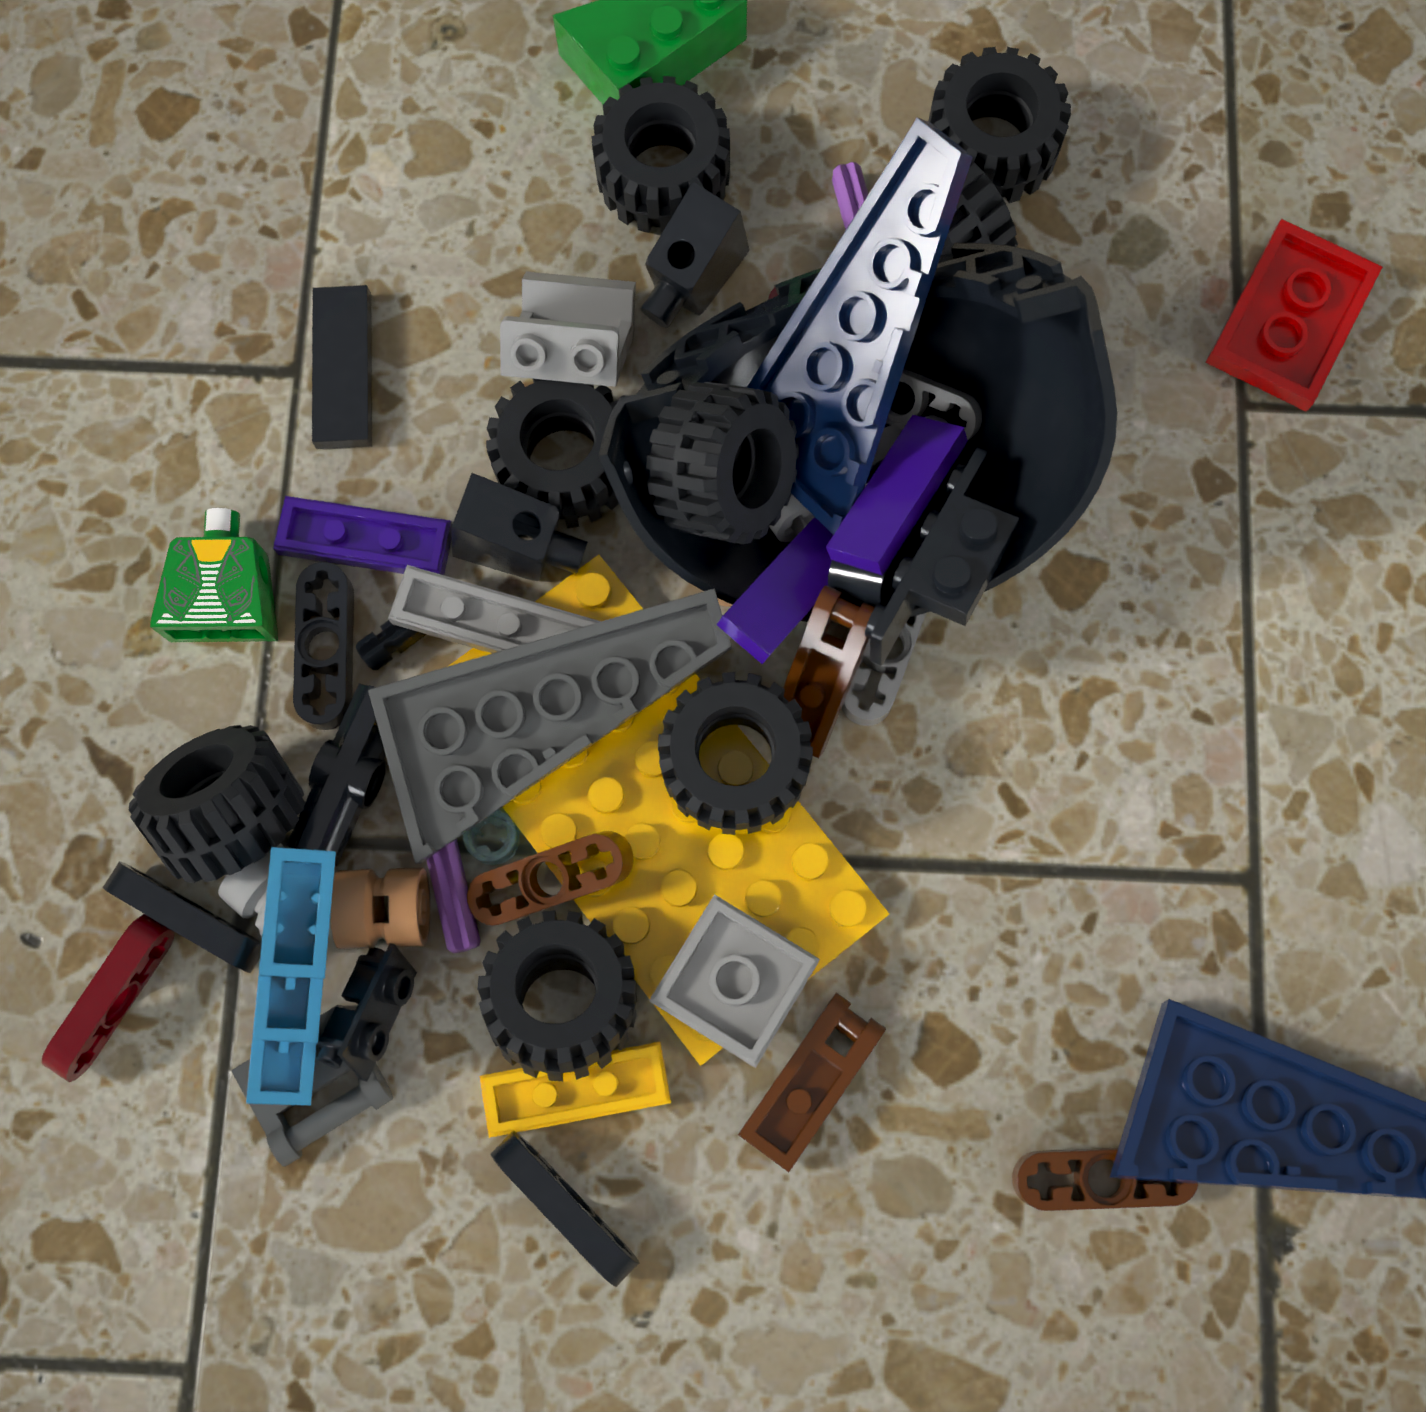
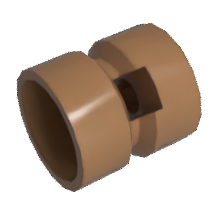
(360, 908)

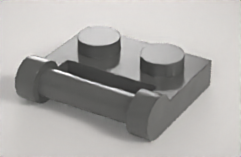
(287, 1141)

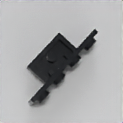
(953, 563)

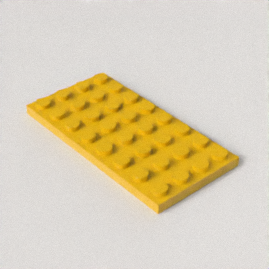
(779, 875)

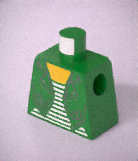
(216, 586)

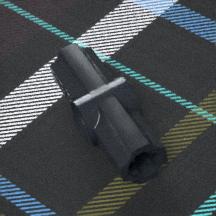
(342, 780)

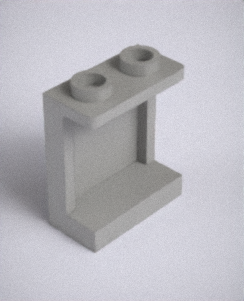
(569, 329)

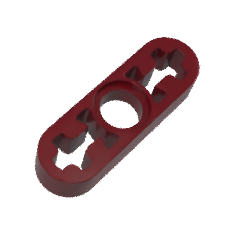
(107, 998)

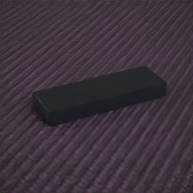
(341, 367)

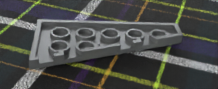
(504, 721)

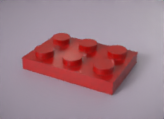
(1294, 315)

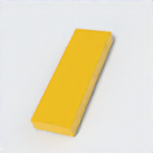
(524, 1103)

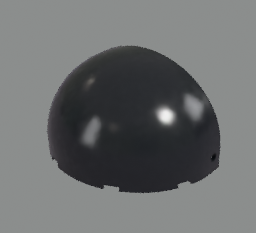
(992, 327)

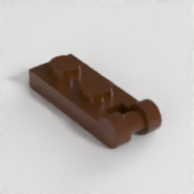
(827, 664)
(810, 1084)

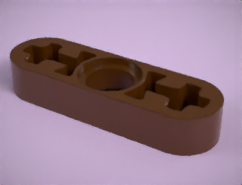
(525, 873)
(1060, 1195)

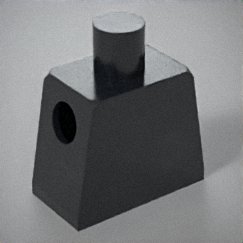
(694, 255)
(494, 519)

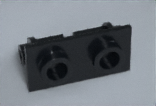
(380, 987)

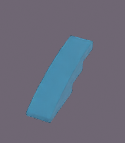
(291, 976)

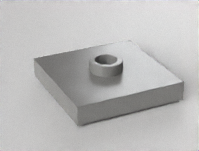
(734, 980)

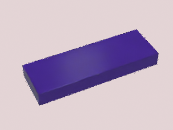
(897, 494)
(362, 536)
(781, 594)

